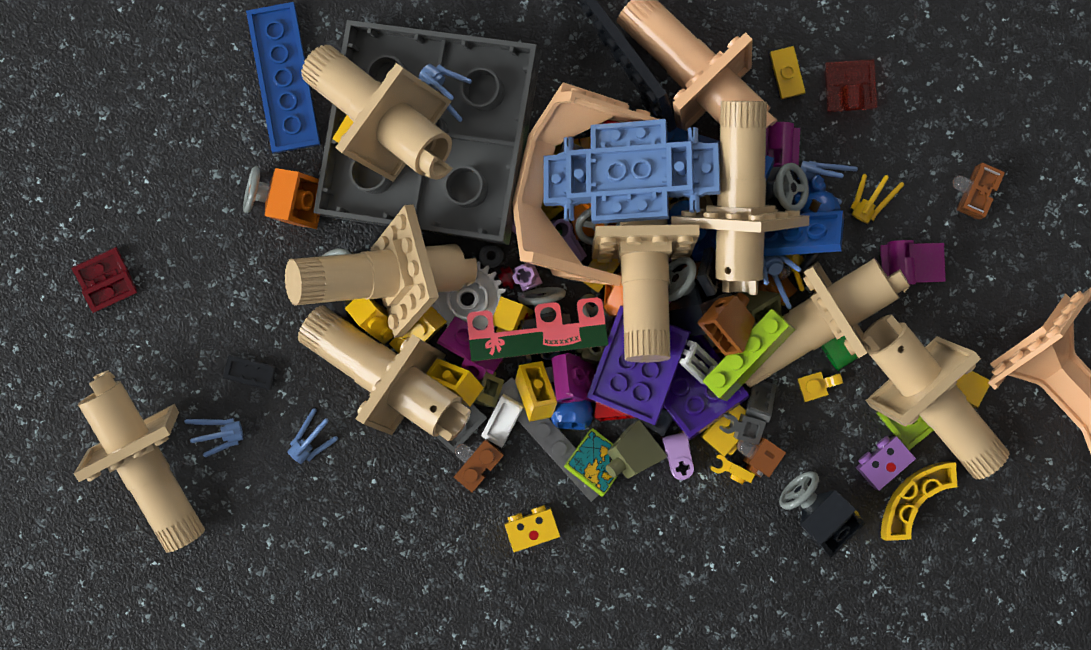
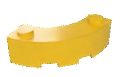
(911, 494)

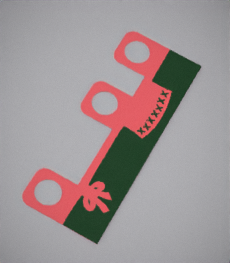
(544, 339)

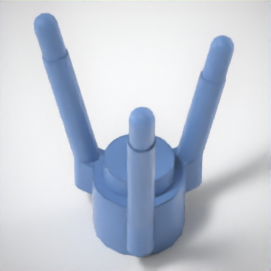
(434, 77)
(812, 168)
(774, 265)
(230, 432)
(301, 448)

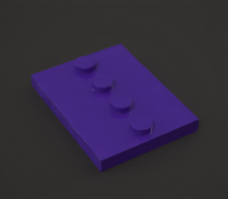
(635, 386)
(693, 403)

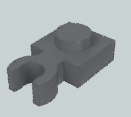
(745, 429)

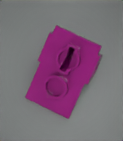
(783, 143)
(917, 261)
(457, 340)
(572, 378)

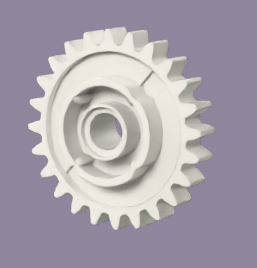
(486, 298)

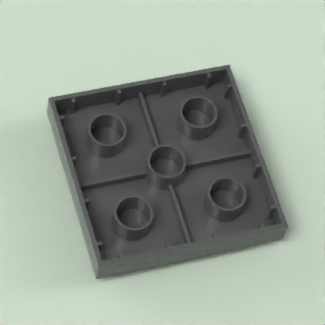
(486, 144)

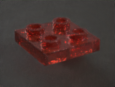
(850, 85)

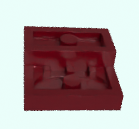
(104, 279)

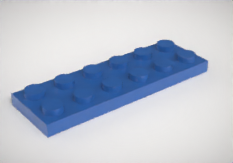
(279, 66)
(821, 236)

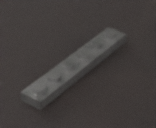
(548, 437)

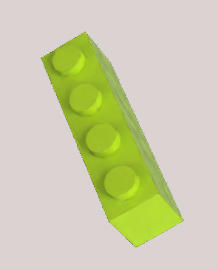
(738, 368)

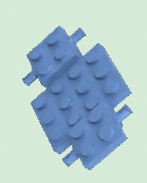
(631, 172)

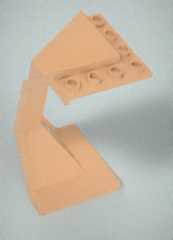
(566, 115)
(1051, 362)

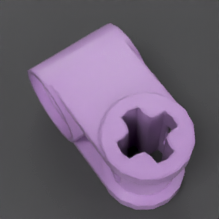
(678, 450)

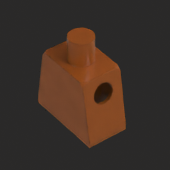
(728, 323)

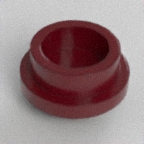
(506, 277)

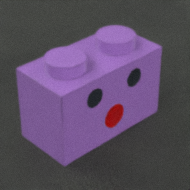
(885, 462)

